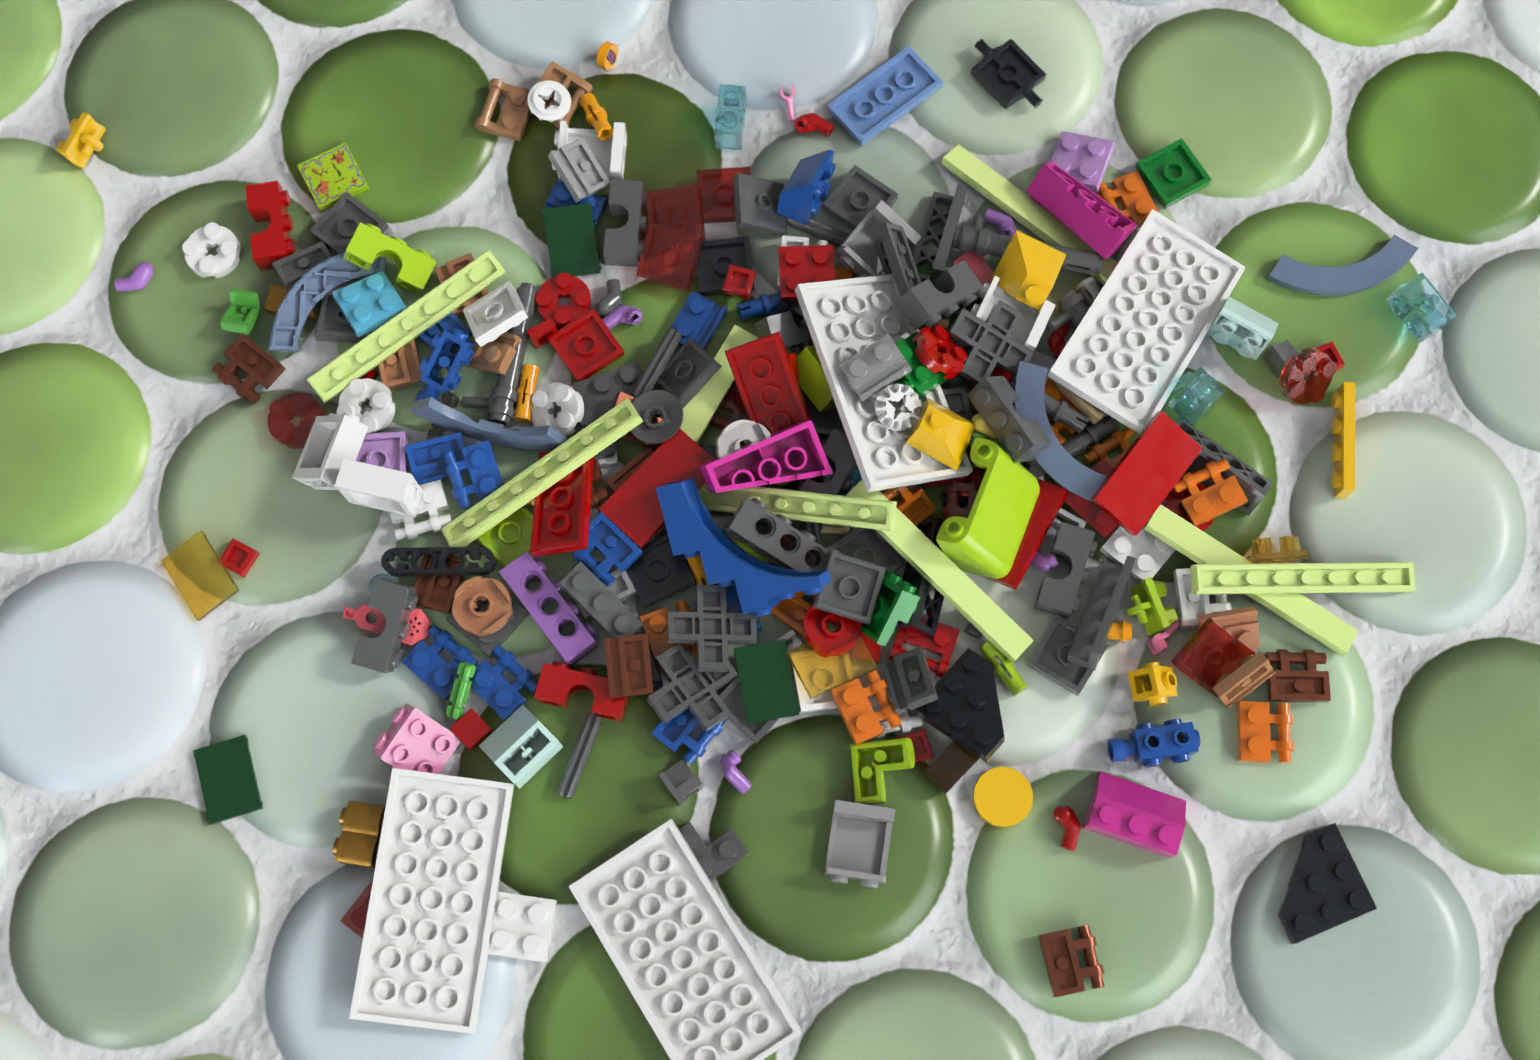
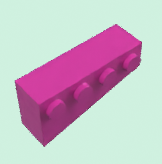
(1081, 210)
(778, 458)

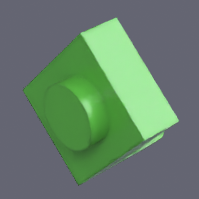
(242, 312)

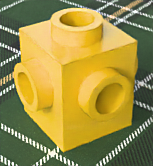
(1153, 684)

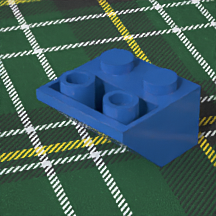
(807, 187)

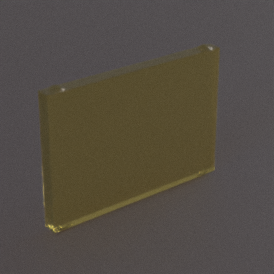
(200, 575)
(824, 674)

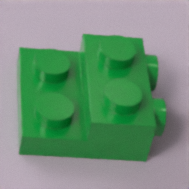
(920, 378)
(894, 603)

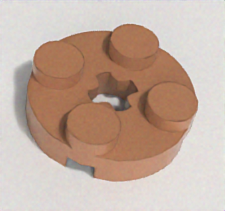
(465, 604)

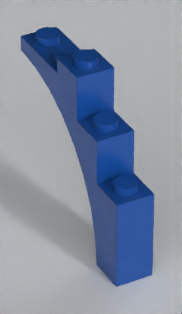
(724, 562)

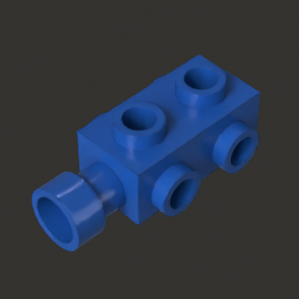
(445, 357)
(1165, 743)

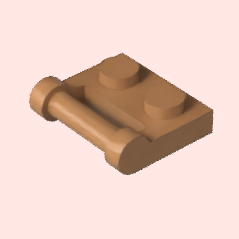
(563, 76)
(513, 114)

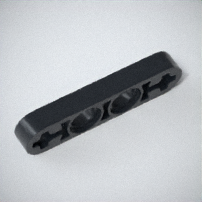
(439, 557)

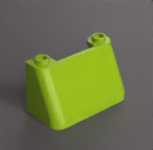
(999, 516)

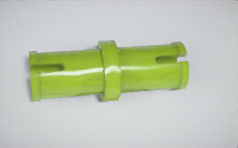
(1014, 684)

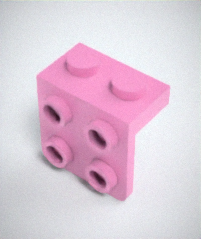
(415, 742)

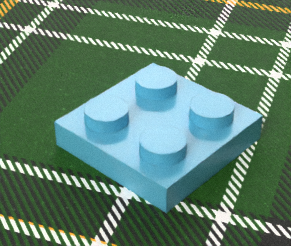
(369, 303)

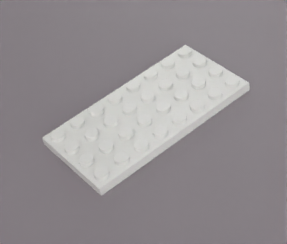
(842, 322)
(1146, 322)
(432, 901)
(683, 953)

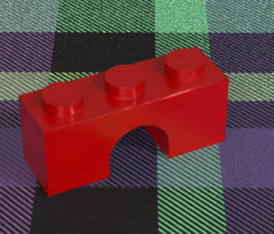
(270, 203)
(560, 682)

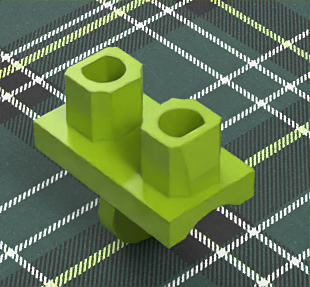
(1149, 607)

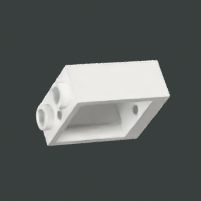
(327, 444)
(379, 488)

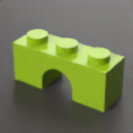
(371, 244)

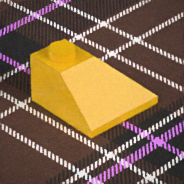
(1028, 269)
(941, 434)

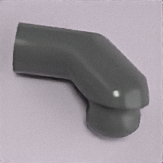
(611, 300)

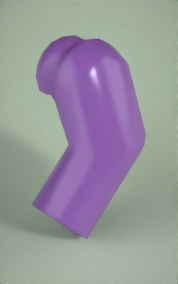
(1002, 222)
(138, 279)
(624, 315)
(1044, 563)
(732, 774)

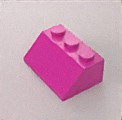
(1136, 815)

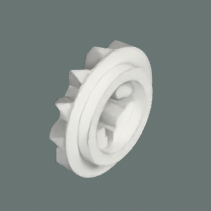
(545, 90)
(885, 410)

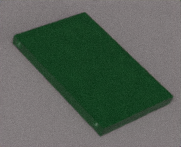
(571, 240)
(766, 681)
(228, 779)

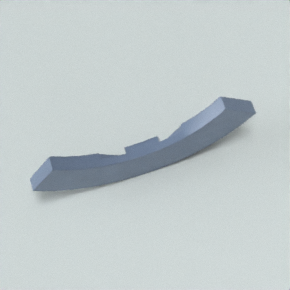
(1343, 279)
(307, 292)
(520, 438)
(1054, 458)

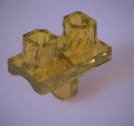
(1289, 551)

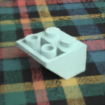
(1242, 329)
(521, 746)

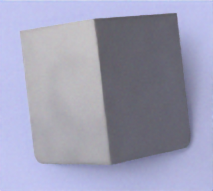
(1278, 355)
(681, 781)

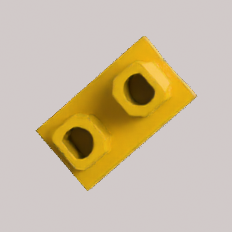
(82, 140)

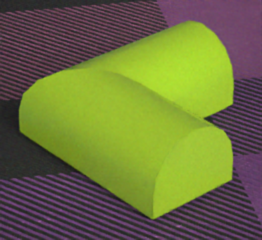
(870, 763)

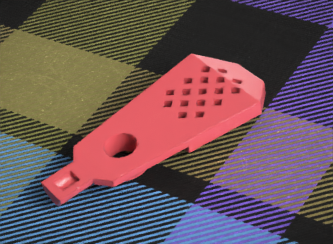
(361, 618)

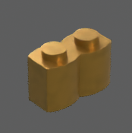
(360, 834)

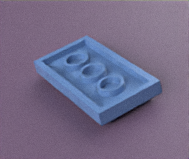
(884, 96)

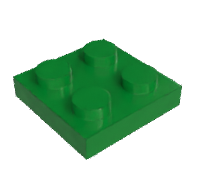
(1173, 173)

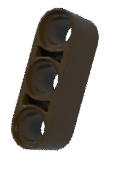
(950, 767)

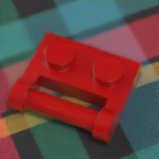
(941, 644)

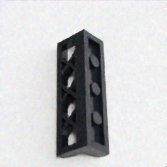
(930, 528)

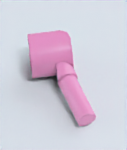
(789, 103)
(1157, 643)

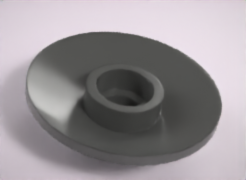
(657, 405)

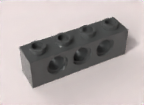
(743, 529)

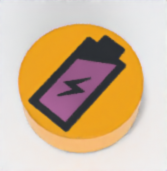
(607, 55)

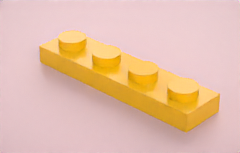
(1344, 448)

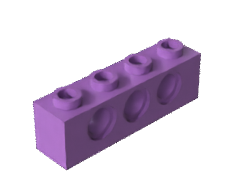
(518, 576)

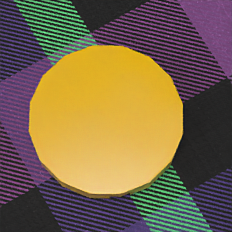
(1002, 797)

